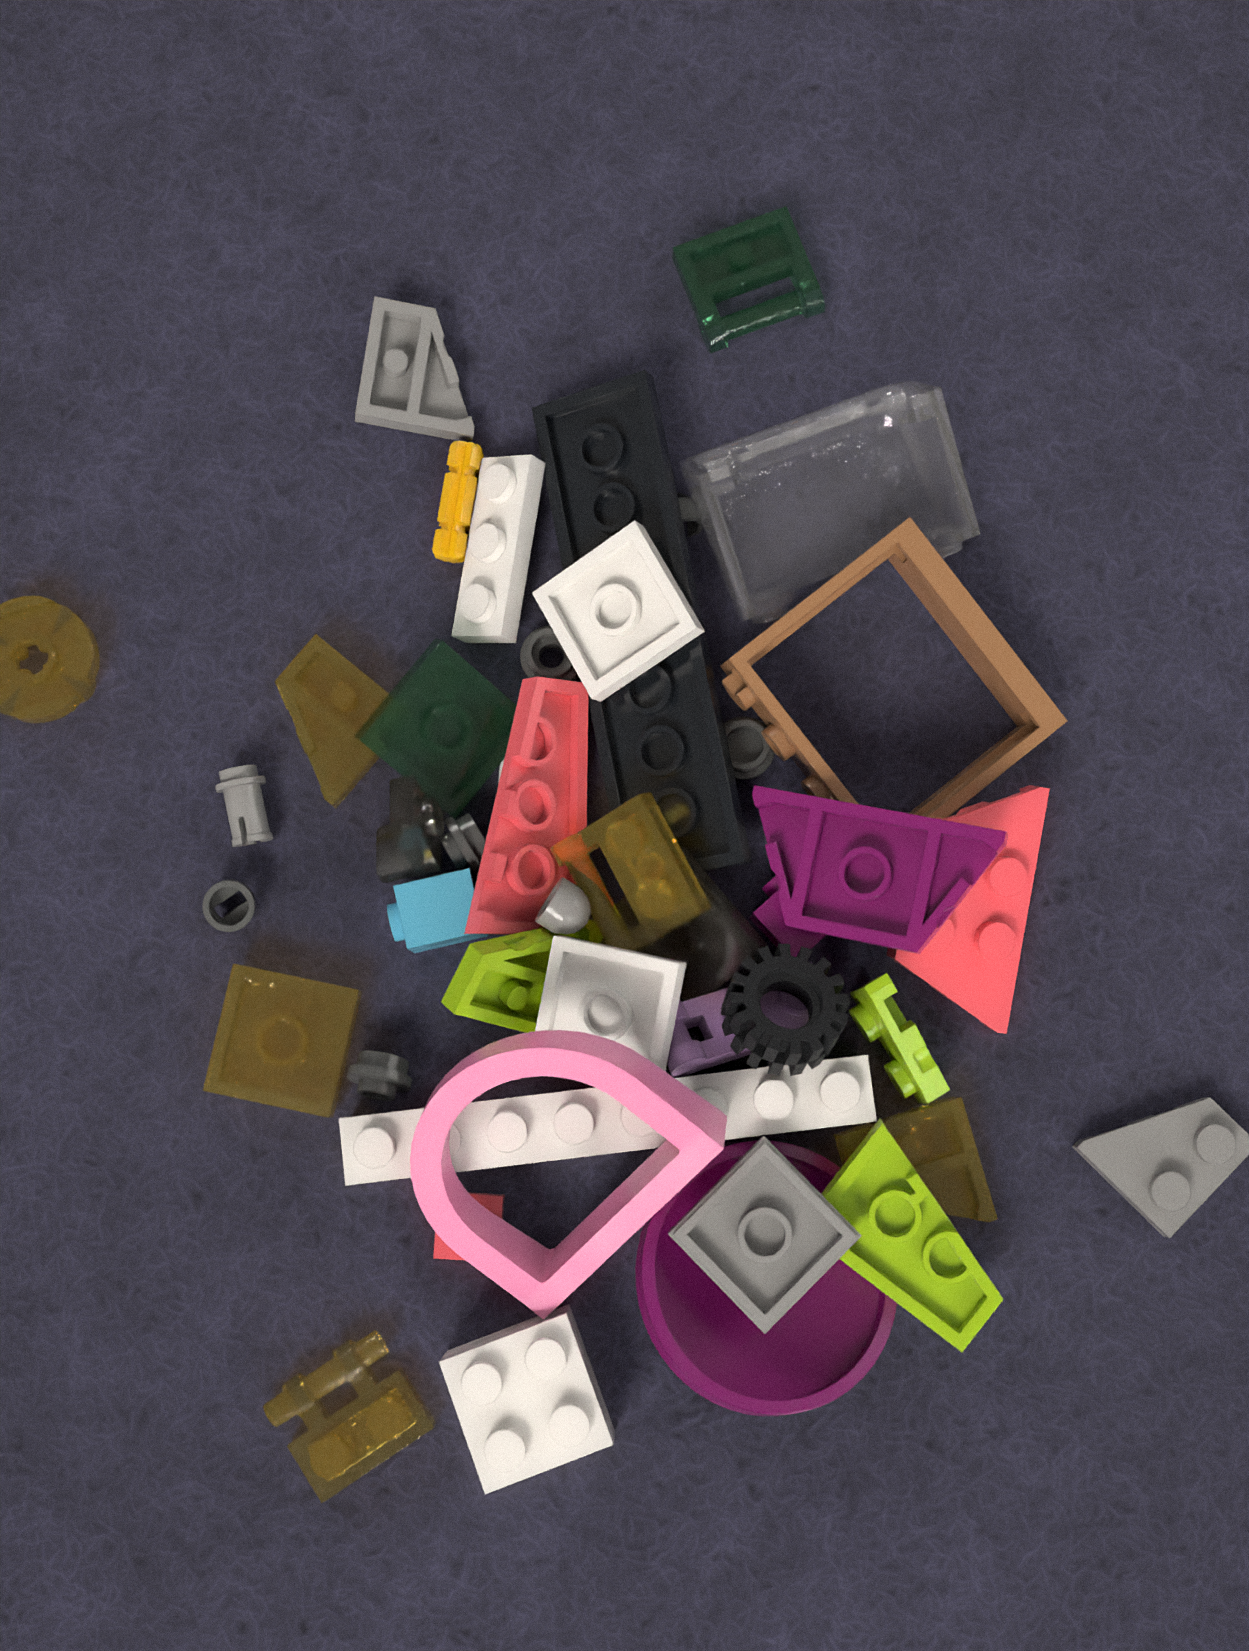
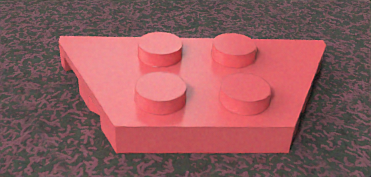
(981, 942)

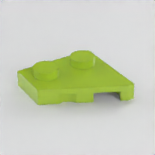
(505, 977)
(911, 1065)

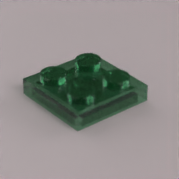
(442, 727)

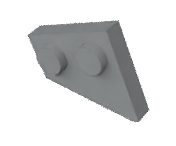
(409, 375)
(1169, 1160)

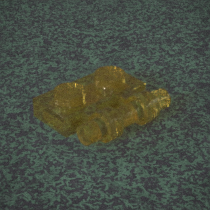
(362, 1432)

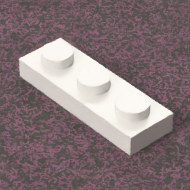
(498, 549)

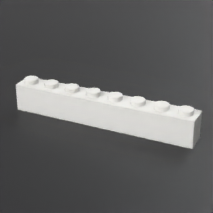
(596, 1124)

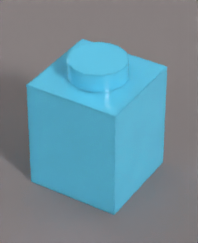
(433, 911)

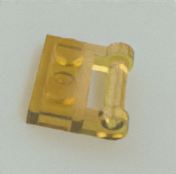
(646, 867)

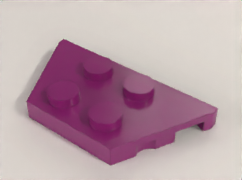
(869, 868)

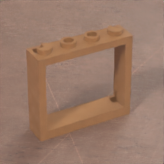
(962, 623)

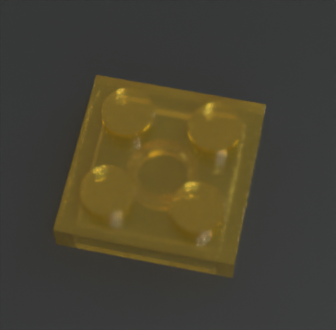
(282, 1040)

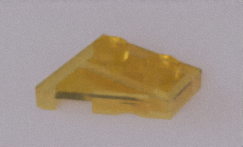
(328, 707)
(941, 1151)

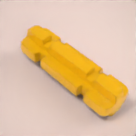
(457, 501)

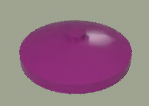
(719, 1352)

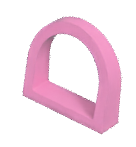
(500, 1251)

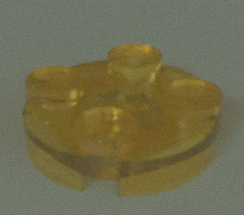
(71, 663)

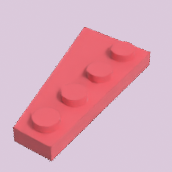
(535, 806)

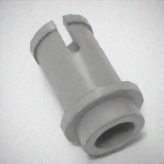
(245, 805)

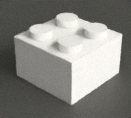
(527, 1399)

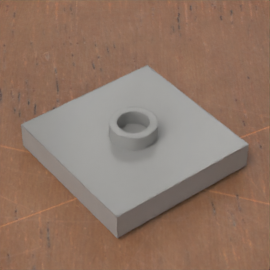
(764, 1234)

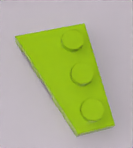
(909, 1241)

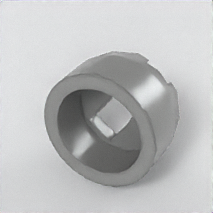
(564, 909)

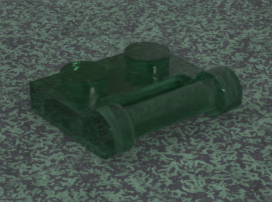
(742, 261)

